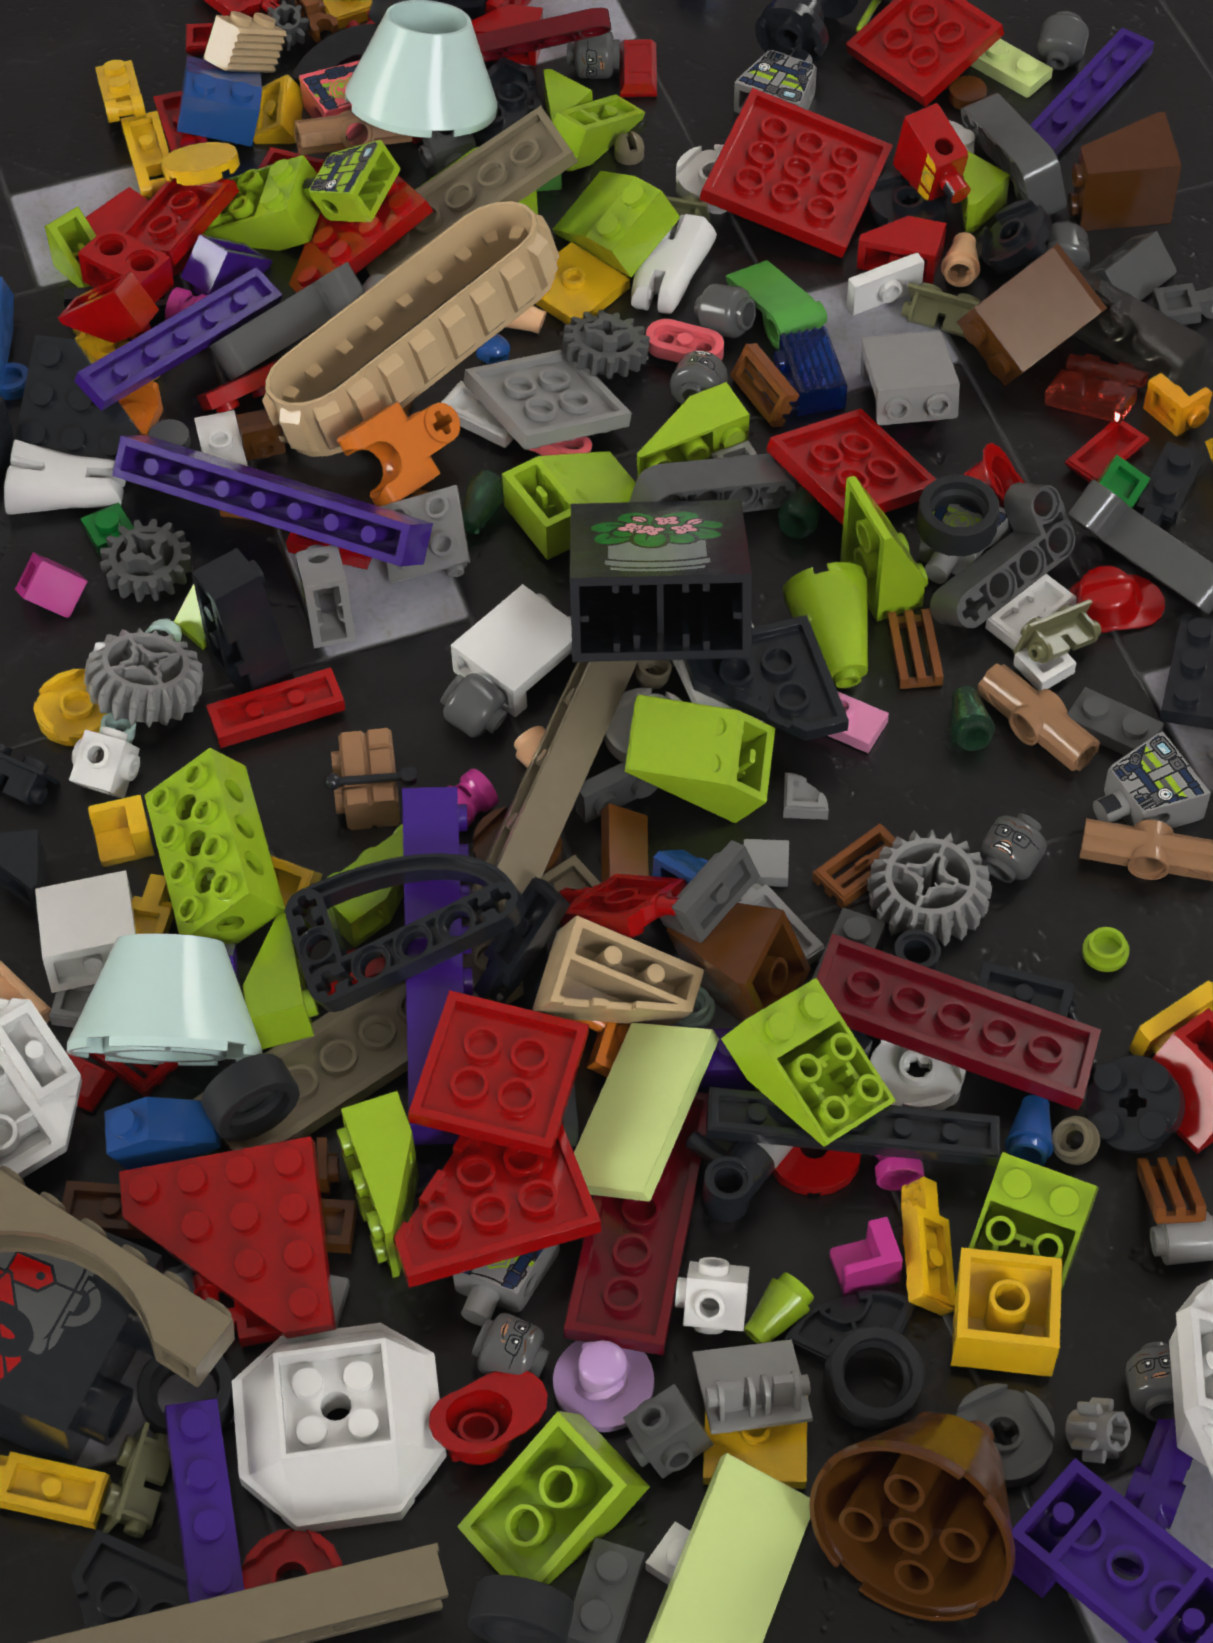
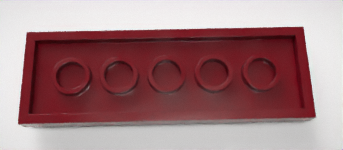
(959, 1022)
(633, 1265)

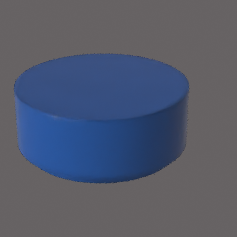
(14, 381)

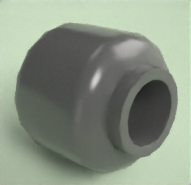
(1062, 39)
(725, 310)
(473, 705)

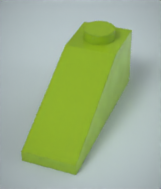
(594, 127)

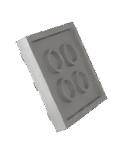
(546, 399)

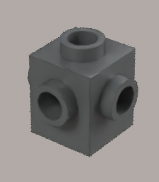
(444, 149)
(666, 1432)

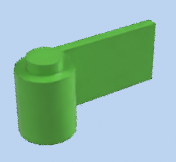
(781, 301)

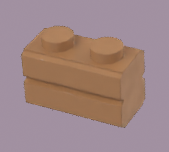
(372, 802)

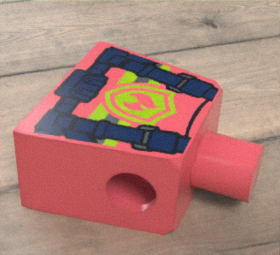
(325, 93)

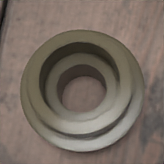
(1066, 1131)

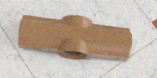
(329, 134)
(1038, 717)
(1147, 849)

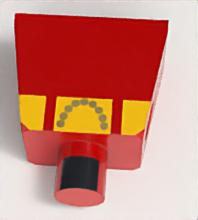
(932, 155)

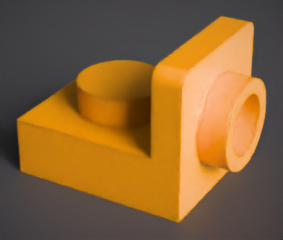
(1174, 407)

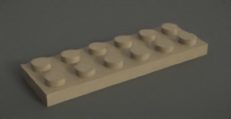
(497, 171)

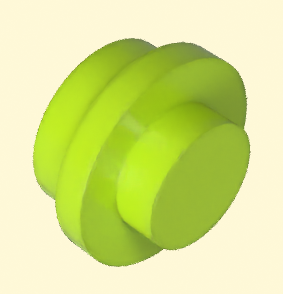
(1105, 949)

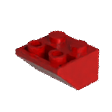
(1190, 1060)

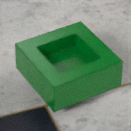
(1123, 480)
(104, 524)

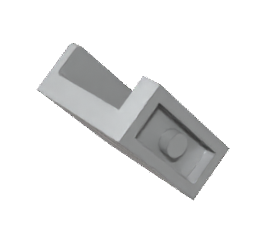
(910, 377)

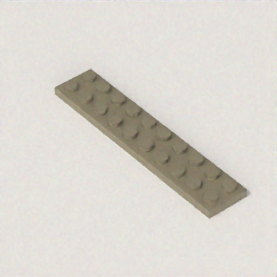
(367, 1043)

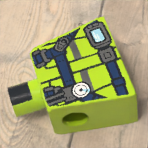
(353, 182)

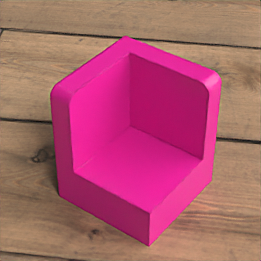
(50, 585)
(868, 1261)

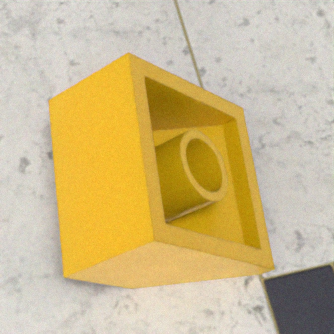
(1007, 1312)

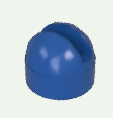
(494, 350)

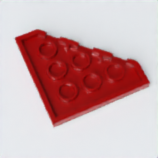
(359, 242)
(493, 1208)
(244, 1225)

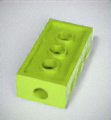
(214, 850)

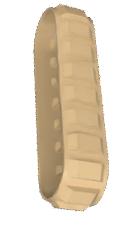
(521, 273)

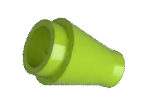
(778, 1309)

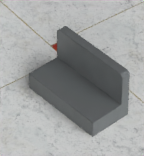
(1137, 265)
(713, 892)

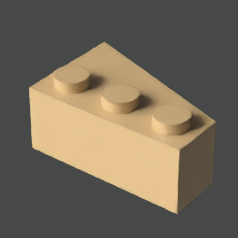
(614, 979)

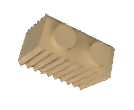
(245, 43)

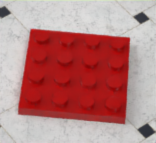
(796, 172)

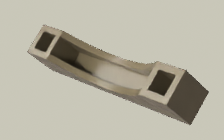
(182, 1327)

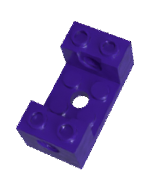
(1085, 1527)

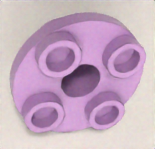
(602, 1382)

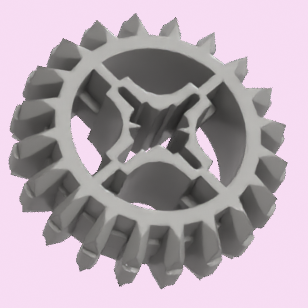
(143, 677)
(910, 868)

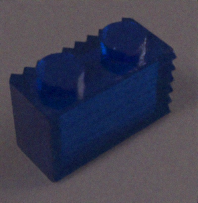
(812, 370)

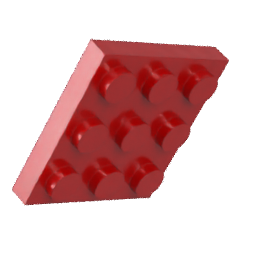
(924, 44)
(849, 446)
(499, 1073)

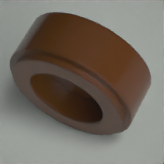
(966, 90)

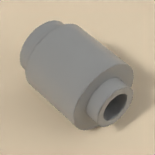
(1183, 1241)

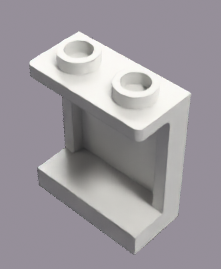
(515, 645)
(81, 926)

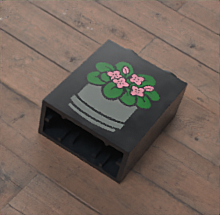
(660, 581)

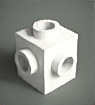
(105, 762)
(713, 1296)

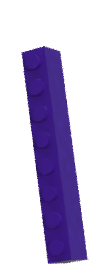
(273, 500)
(431, 826)

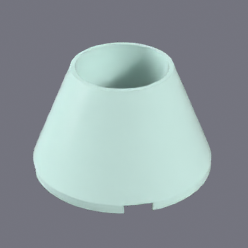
(423, 73)
(166, 1003)

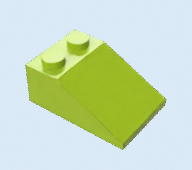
(618, 220)
(872, 542)
(553, 1501)

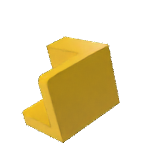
(121, 830)

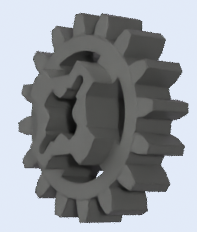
(605, 344)
(146, 560)

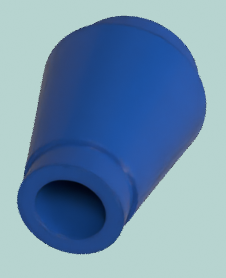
(1031, 1131)

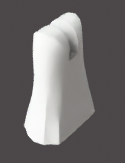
(672, 264)
(56, 480)

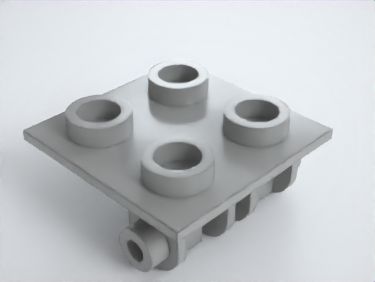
(447, 541)
(752, 1386)

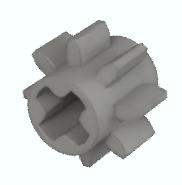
(1098, 1430)

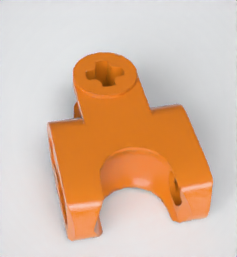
(403, 446)

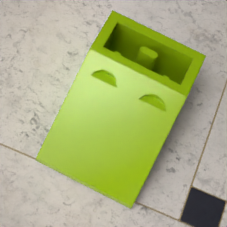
(269, 207)
(545, 487)
(702, 754)
(809, 1064)
(383, 1168)
(1034, 1212)

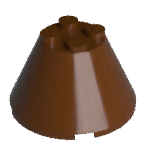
(919, 1517)

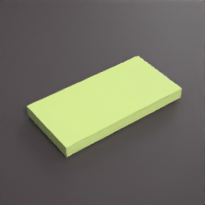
(642, 1109)
(733, 1559)

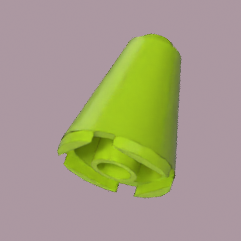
(838, 616)

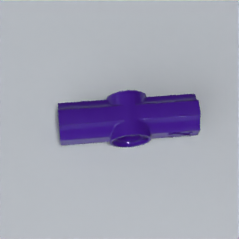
(1157, 1484)

